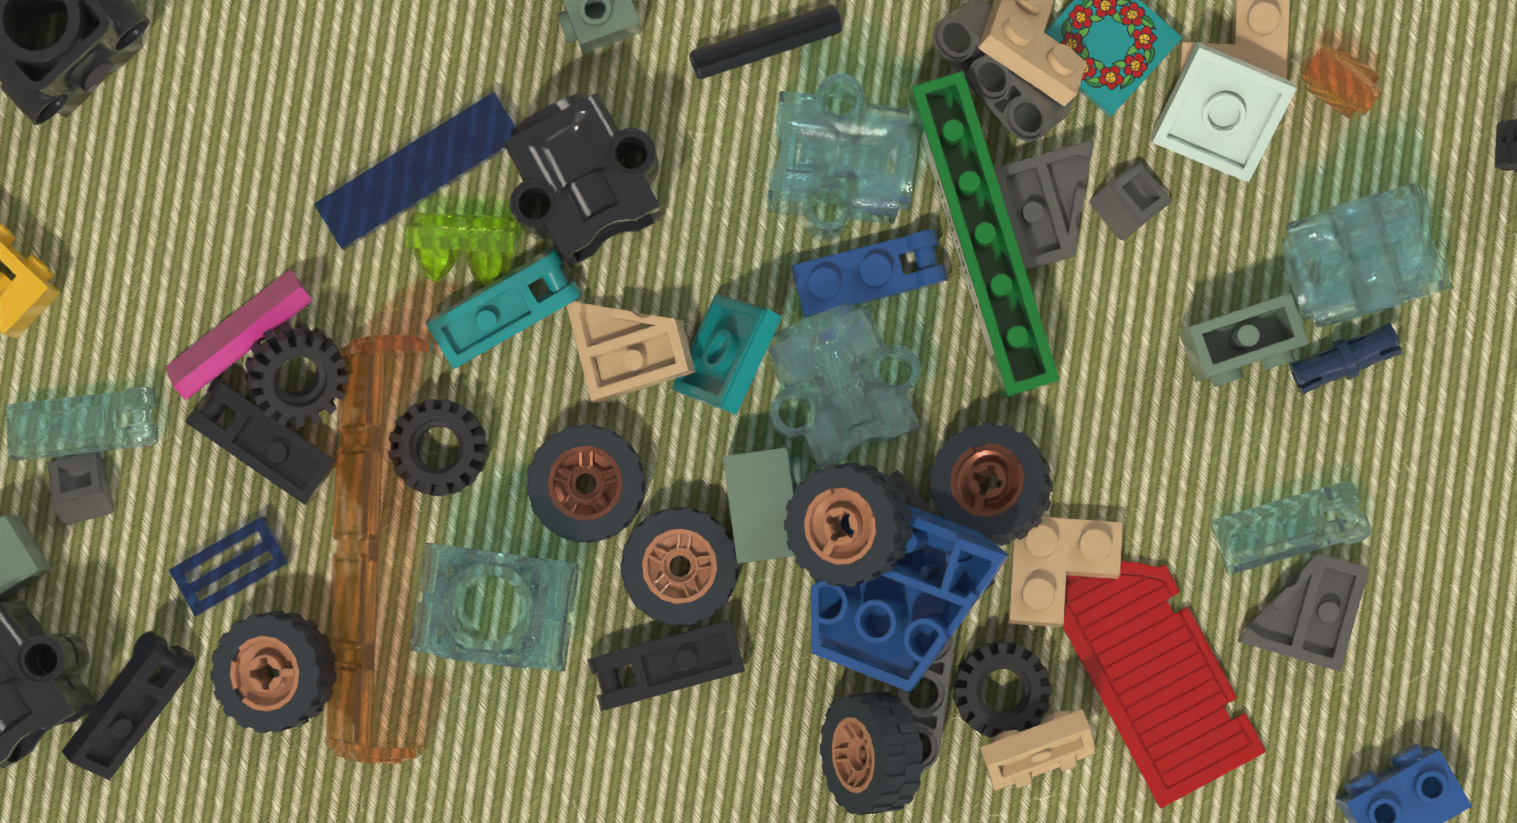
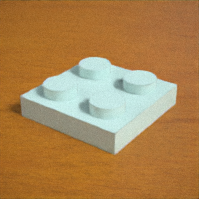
(1223, 112)

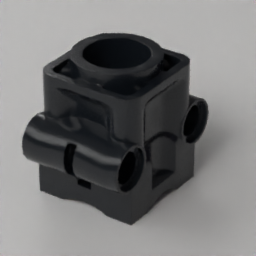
(60, 78)
(573, 161)
(31, 690)

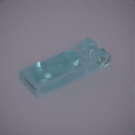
(80, 424)
(1290, 527)

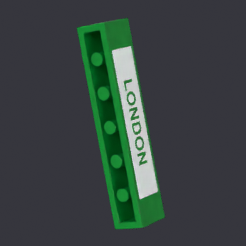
(983, 235)

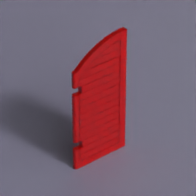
(1157, 679)

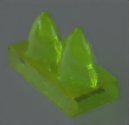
(486, 239)

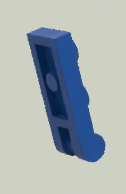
(867, 273)

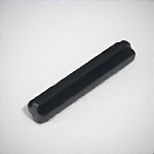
(766, 41)

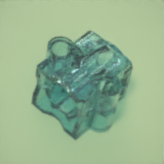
(847, 159)
(1364, 257)
(835, 372)
(545, 593)

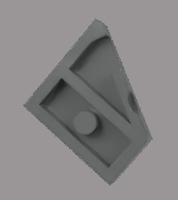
(1046, 202)
(1311, 613)

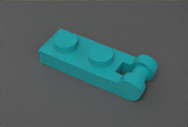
(502, 309)

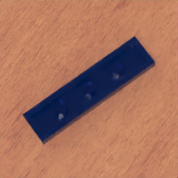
(416, 172)

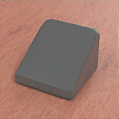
(1130, 201)
(80, 488)

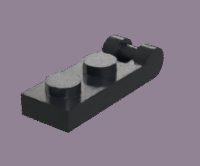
(263, 443)
(668, 664)
(129, 706)

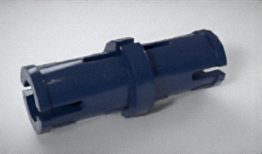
(1345, 358)

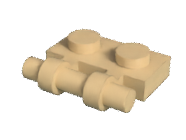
(1055, 743)

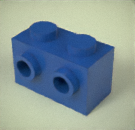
(1411, 791)

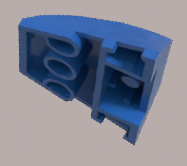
(907, 615)

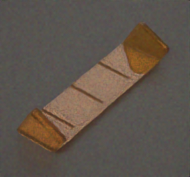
(356, 563)

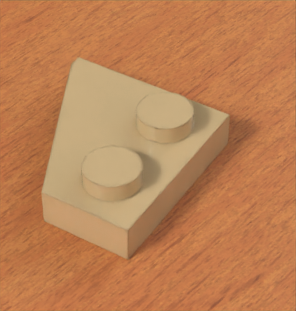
(627, 349)

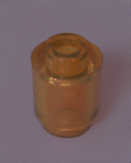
(1341, 81)

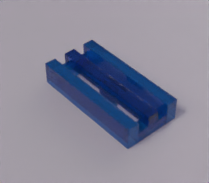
(270, 543)

